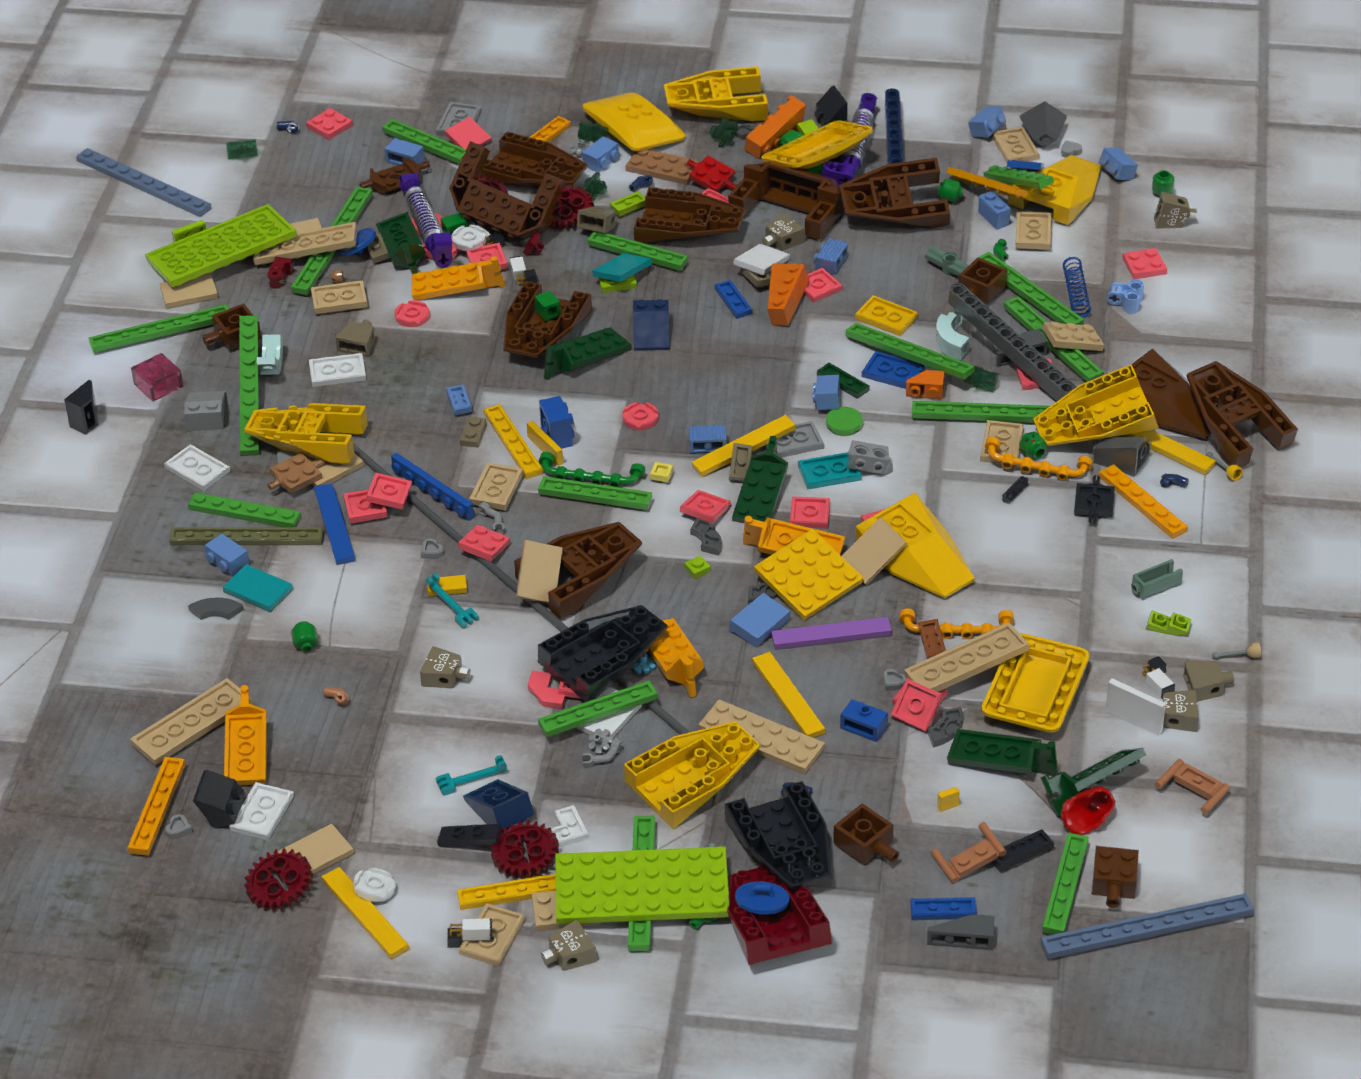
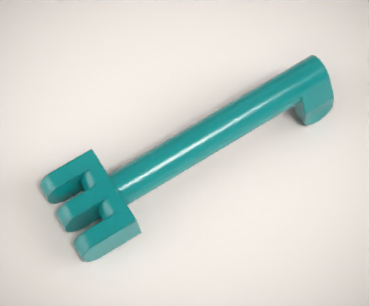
(463, 616)
(448, 785)

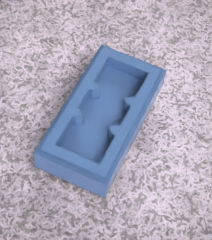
(459, 399)

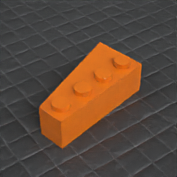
(767, 136)
(785, 291)

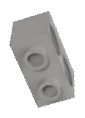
(868, 457)

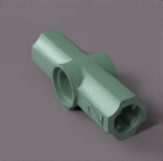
(948, 261)

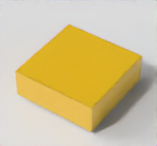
(948, 799)

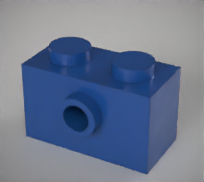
(864, 720)

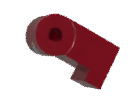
(279, 270)

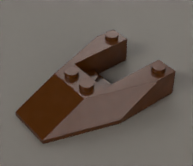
(887, 196)
(1231, 400)
(592, 559)

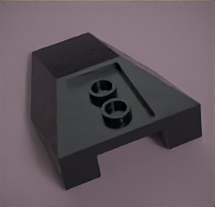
(600, 649)
(784, 835)

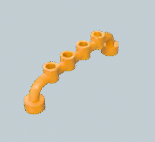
(1008, 460)
(907, 617)

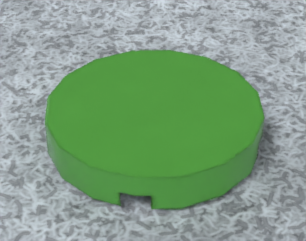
(844, 421)

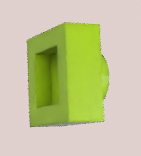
(697, 567)

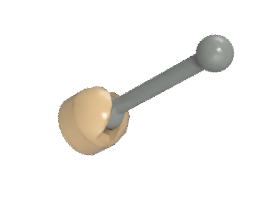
(1253, 651)

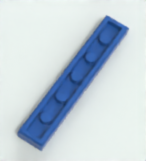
(334, 524)

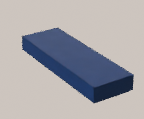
(733, 299)
(942, 908)

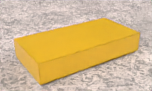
(451, 585)

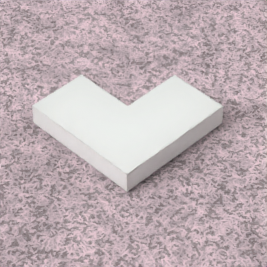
(571, 826)

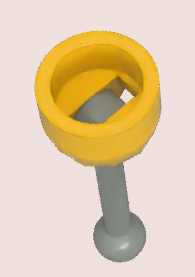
(1234, 472)

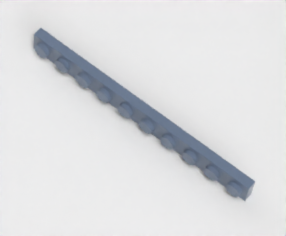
(144, 182)
(1146, 926)

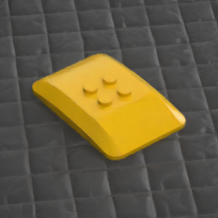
(634, 121)
(819, 145)
(1037, 685)

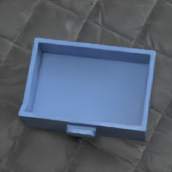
(759, 619)

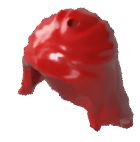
(1087, 810)

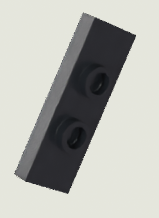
(469, 835)
(1024, 849)

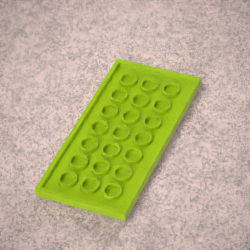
(220, 245)
(641, 885)

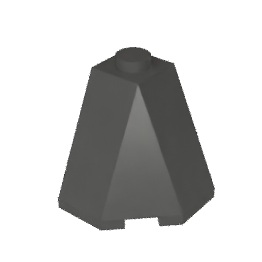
(1044, 123)
(1123, 452)

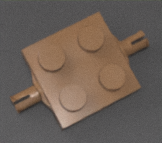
(295, 473)

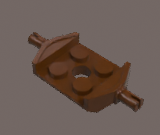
(388, 179)

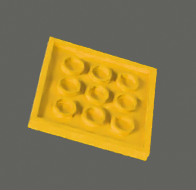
(808, 574)

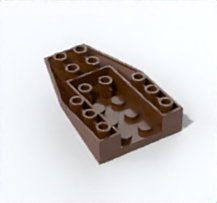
(526, 160)
(684, 216)
(529, 333)
(1169, 396)

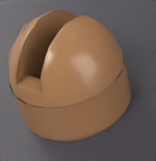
(337, 276)

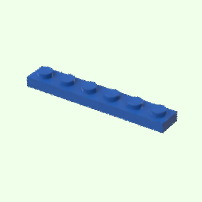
(432, 486)

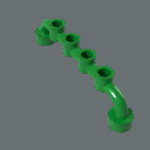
(597, 477)

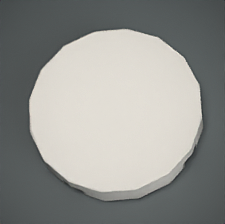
(468, 237)
(374, 885)

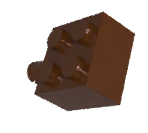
(984, 279)
(227, 327)
(865, 835)
(1115, 874)

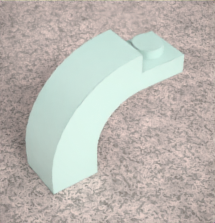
(948, 339)
(272, 355)

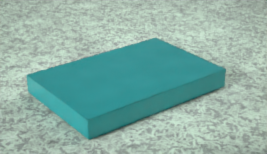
(622, 267)
(827, 471)
(258, 588)

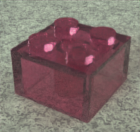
(157, 377)

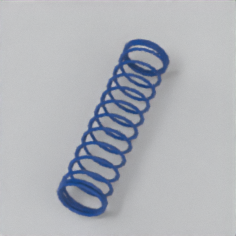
(1073, 282)

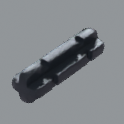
(1015, 489)

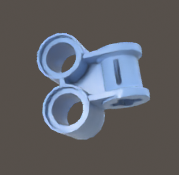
(1127, 295)

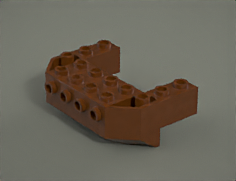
(792, 189)
(498, 208)

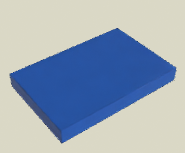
(1025, 164)
(891, 369)

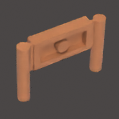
(1195, 781)
(973, 857)

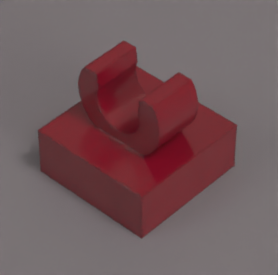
(534, 245)

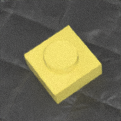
(661, 472)

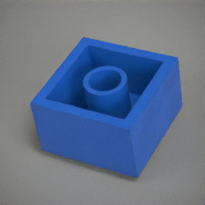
(556, 421)

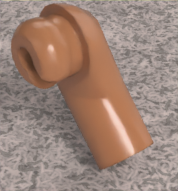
(338, 694)

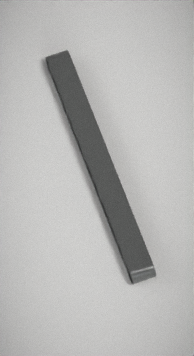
(1009, 342)

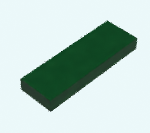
(847, 382)

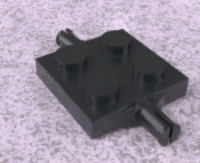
(1094, 499)

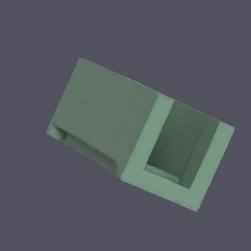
(1156, 579)

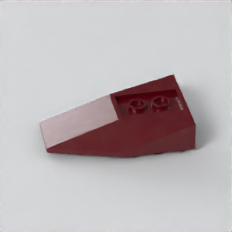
(775, 935)

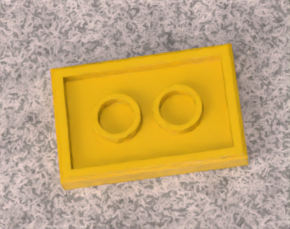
(886, 315)

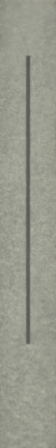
(510, 582)

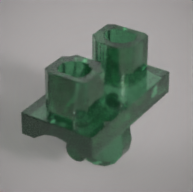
(591, 131)
(724, 131)
(241, 148)
(594, 185)
(982, 379)

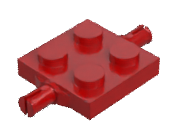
(711, 174)

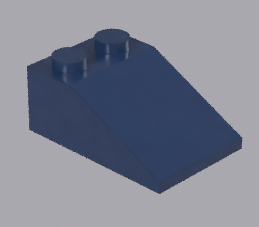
(651, 325)
(500, 803)

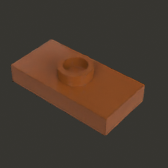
(931, 637)

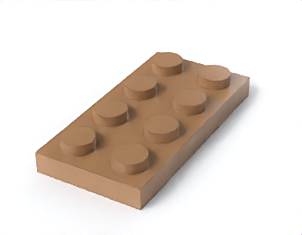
(660, 166)

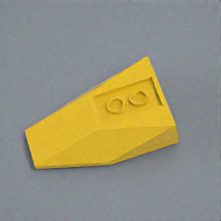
(1069, 194)
(1098, 410)
(930, 556)
(689, 769)

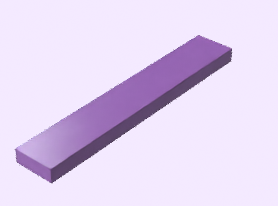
(831, 633)

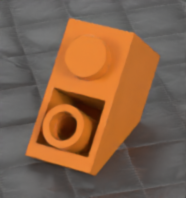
(926, 385)

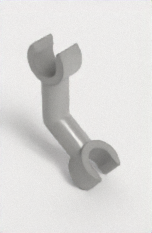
(486, 510)
(614, 748)

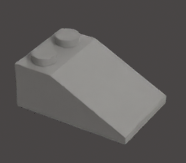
(205, 410)

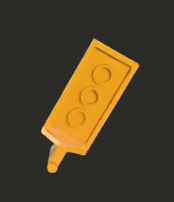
(457, 279)
(776, 534)
(677, 657)
(246, 742)

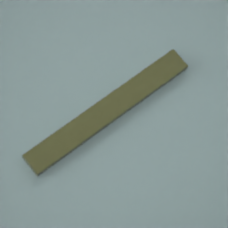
(247, 535)

